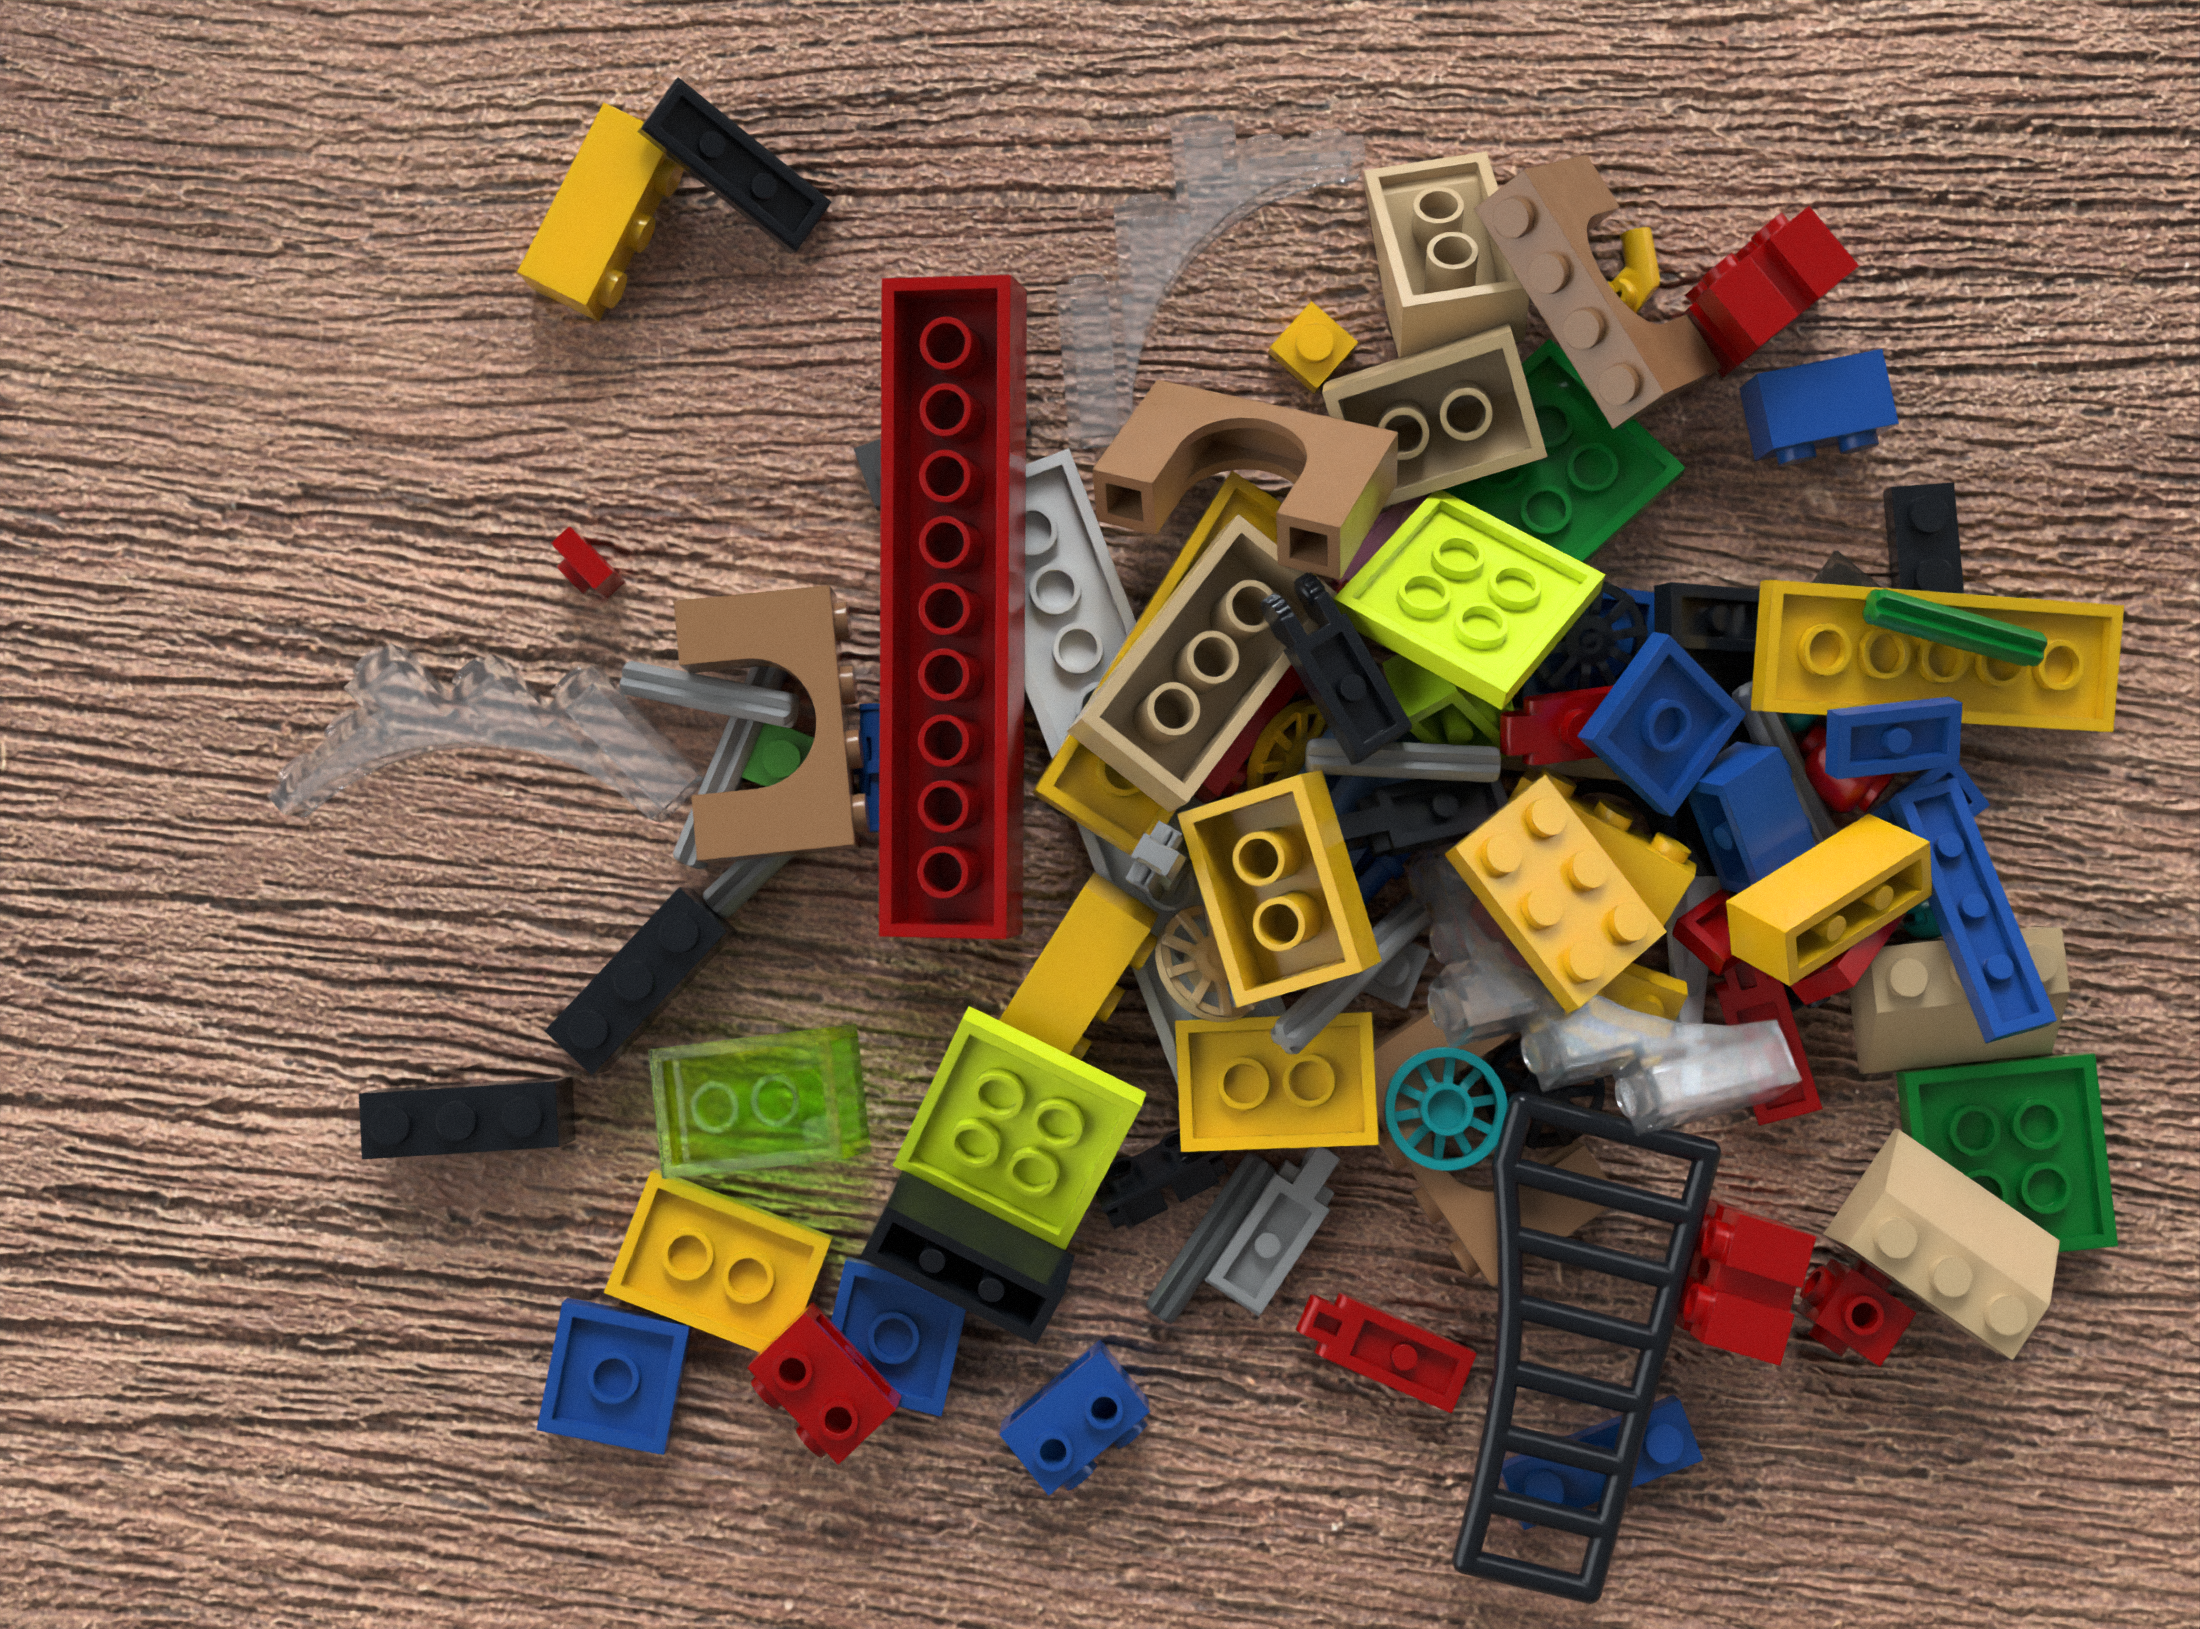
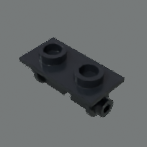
(1133, 1184)

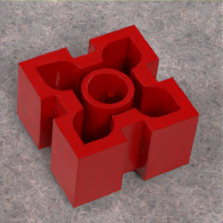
(1766, 286)
(1744, 1282)

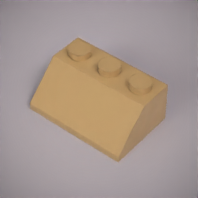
(1455, 410)
(1917, 1015)
(1949, 1244)

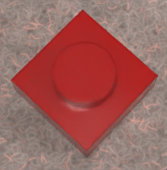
(584, 565)
(1706, 933)

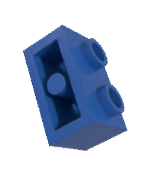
(1819, 406)
(1750, 814)
(1076, 1419)

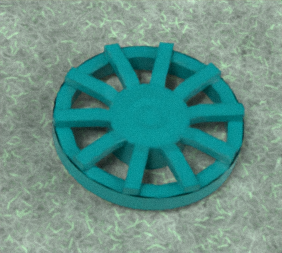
(1445, 1108)

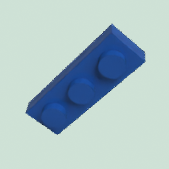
(1665, 1449)

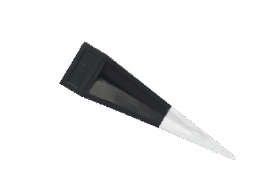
(1720, 635)

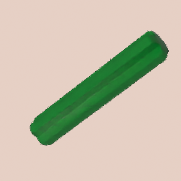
(1954, 627)

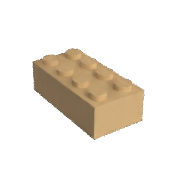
(1195, 670)

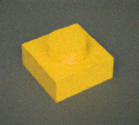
(1312, 347)

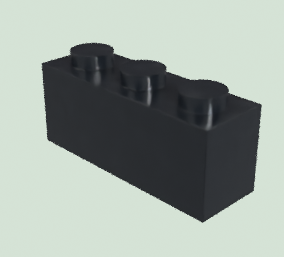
(640, 981)
(467, 1117)
(969, 1257)

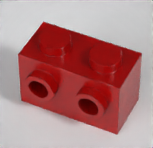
(823, 1385)

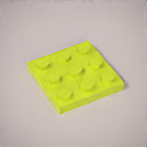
(1469, 597)
(1018, 1128)

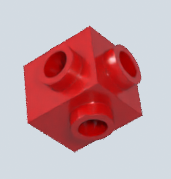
(1853, 1310)

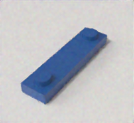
(1975, 913)

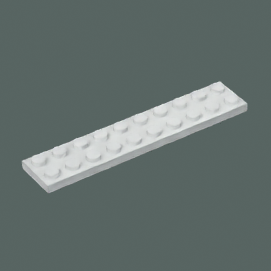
(1072, 634)

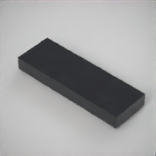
(734, 166)

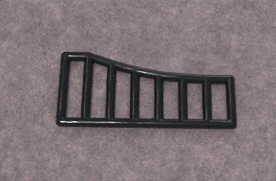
(1515, 1307)

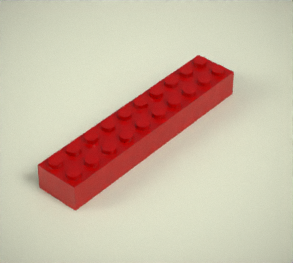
(952, 606)

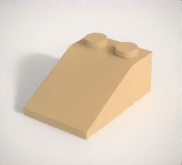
(1436, 255)

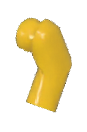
(1641, 271)

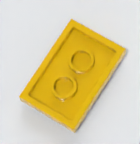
(1556, 894)
(1253, 1095)
(716, 1262)

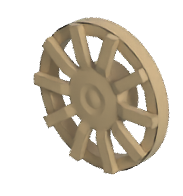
(1200, 964)

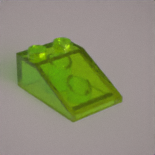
(759, 1102)

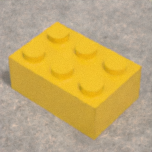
(1279, 888)

